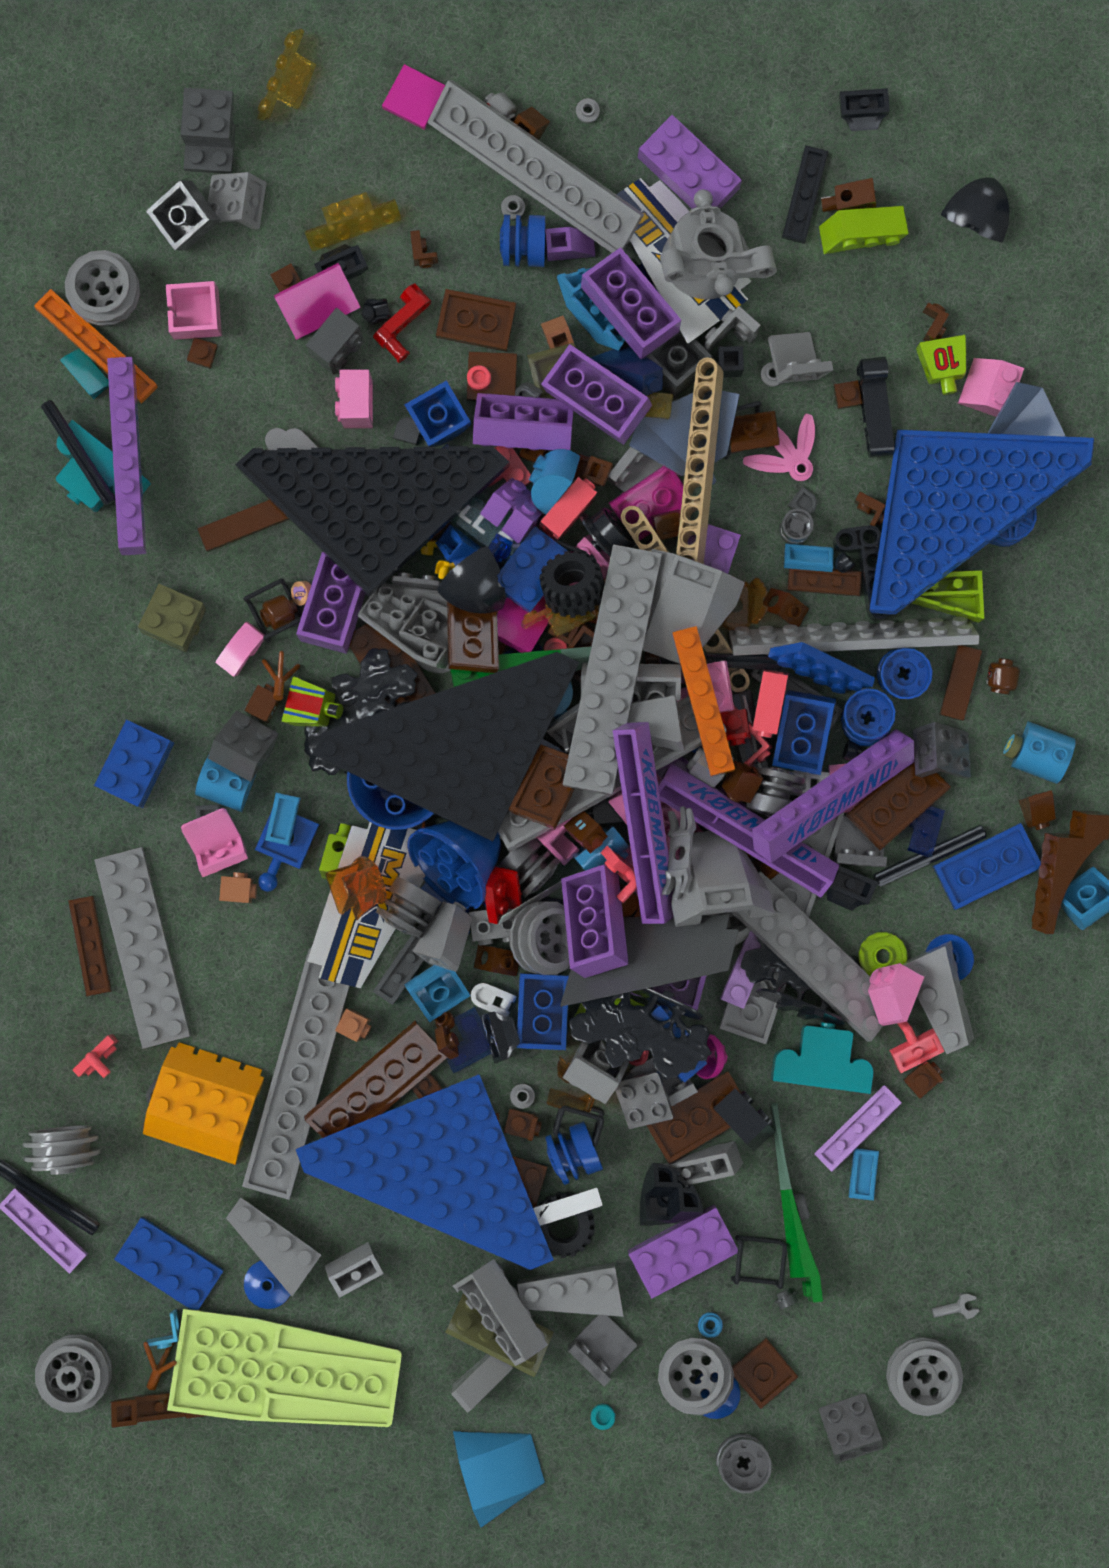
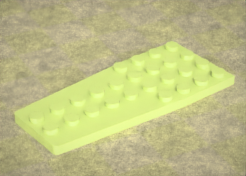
(280, 1373)

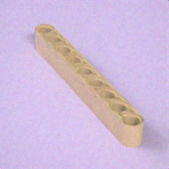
(700, 455)
(635, 530)

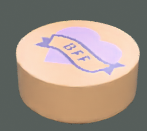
(300, 592)

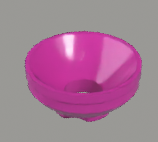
(713, 1066)

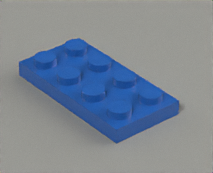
(820, 667)
(987, 866)
(169, 1264)

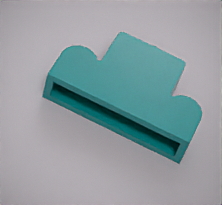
(73, 478)
(823, 1061)

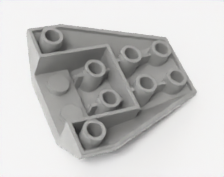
(688, 597)
(411, 620)
(720, 883)

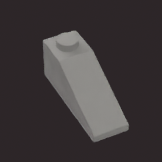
(709, 1164)

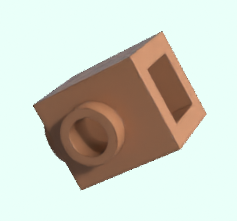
(557, 332)
(237, 888)
(354, 1025)

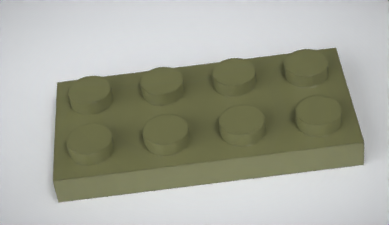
(468, 1328)

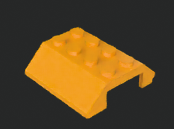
(202, 1102)

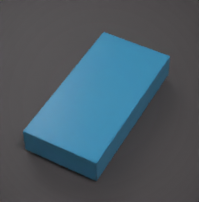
(808, 557)
(282, 819)
(863, 1174)

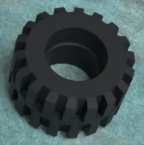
(567, 570)
(575, 1243)

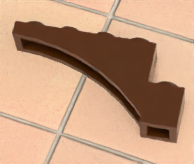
(1061, 860)

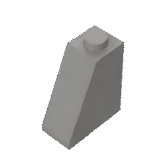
(662, 719)
(445, 937)
(479, 1381)

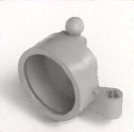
(705, 275)

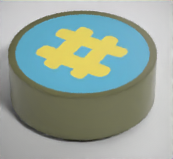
(1013, 746)

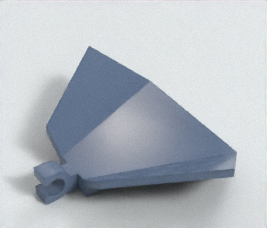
(1027, 413)
(668, 438)

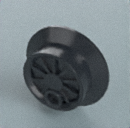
(606, 530)

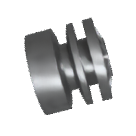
(775, 790)
(530, 866)
(408, 907)
(746, 1478)

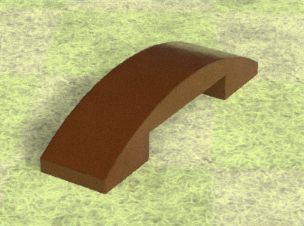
(591, 468)
(142, 1409)

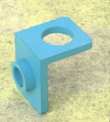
(166, 1341)

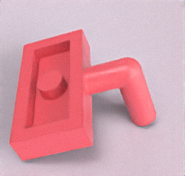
(516, 469)
(625, 871)
(916, 1049)
(92, 1059)

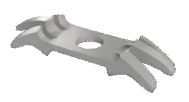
(680, 837)

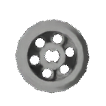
(110, 307)
(532, 937)
(61, 1149)
(674, 1361)
(948, 1388)
(57, 1393)

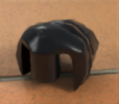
(375, 311)

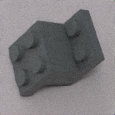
(208, 130)

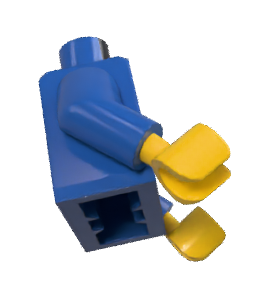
(454, 547)

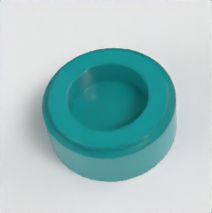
(602, 1416)

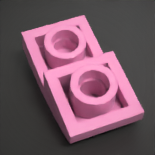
(240, 648)

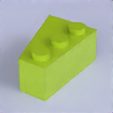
(863, 228)
(957, 595)

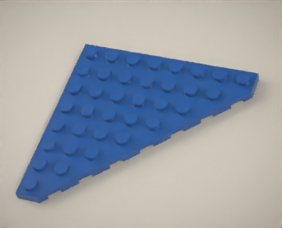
(958, 495)
(440, 1166)

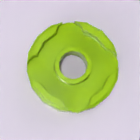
(879, 941)

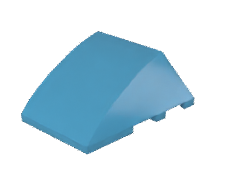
(587, 312)
(497, 1470)

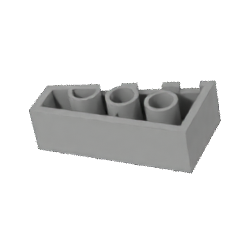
(652, 681)
(943, 996)
(277, 1248)
(574, 1291)
(502, 1312)

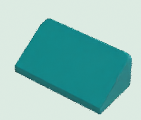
(86, 372)

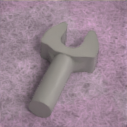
(957, 1307)

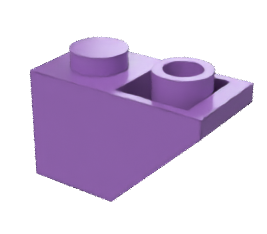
(568, 244)

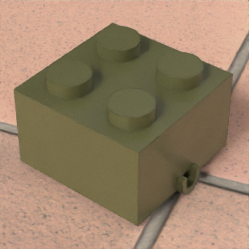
(172, 618)

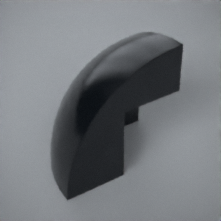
(980, 207)
(474, 584)
(667, 1197)

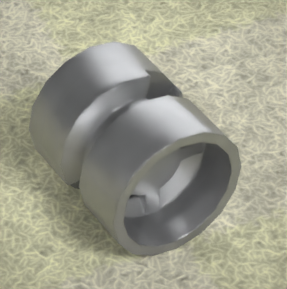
(796, 526)

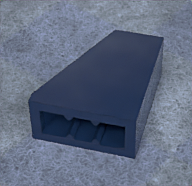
(637, 372)

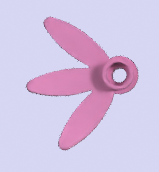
(792, 456)

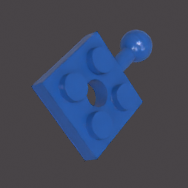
(294, 855)

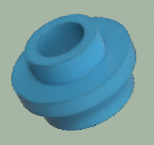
(716, 1330)

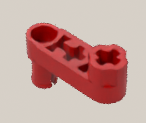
(416, 303)

